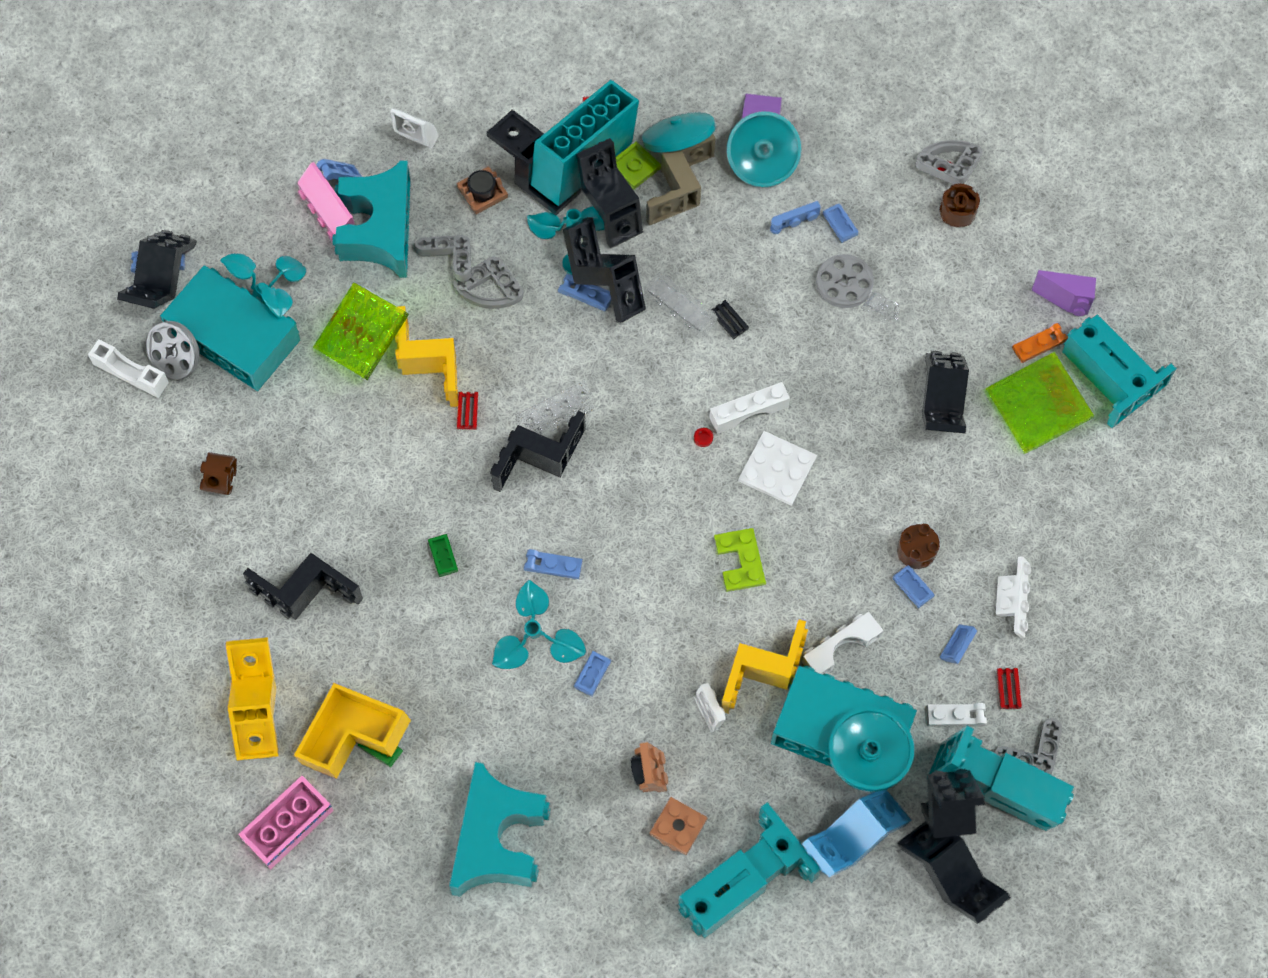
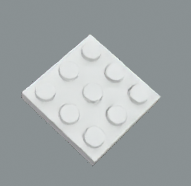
(777, 468)

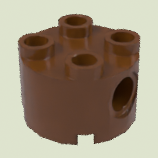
(959, 205)
(218, 473)
(918, 546)

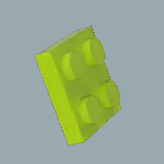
(637, 165)

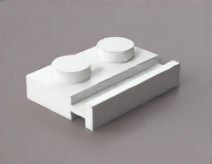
(709, 707)

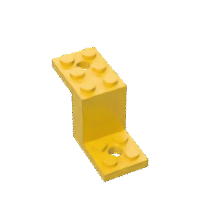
(428, 357)
(764, 666)
(252, 699)

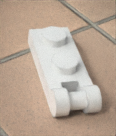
(956, 714)

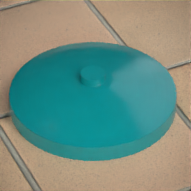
(678, 132)
(764, 149)
(871, 749)

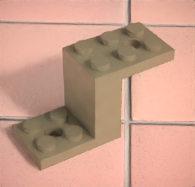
(684, 186)

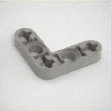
(452, 248)
(1041, 756)

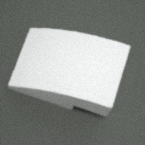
(414, 128)

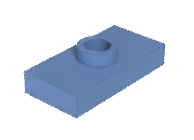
(840, 222)
(913, 586)
(958, 643)
(592, 673)

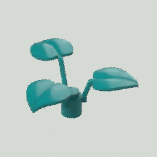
(546, 224)
(276, 299)
(510, 652)

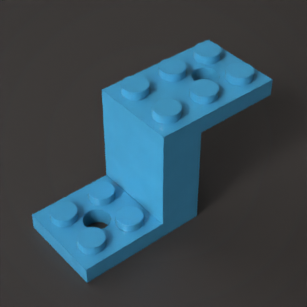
(856, 832)

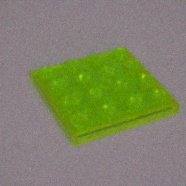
(360, 331)
(1039, 403)

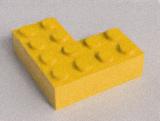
(342, 722)

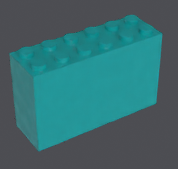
(604, 115)
(233, 327)
(817, 705)

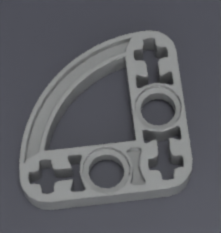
(952, 170)
(490, 272)

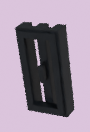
(719, 307)

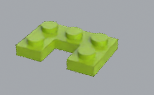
(751, 570)

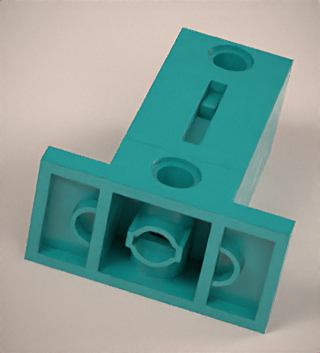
(1114, 367)

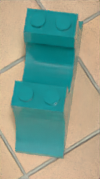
(386, 233)
(487, 815)

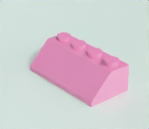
(323, 200)

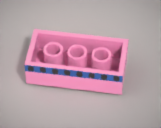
(286, 822)

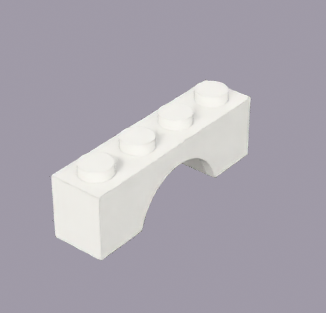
(143, 377)
(763, 401)
(862, 631)

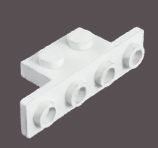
(1012, 596)

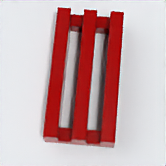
(467, 395)
(1007, 671)

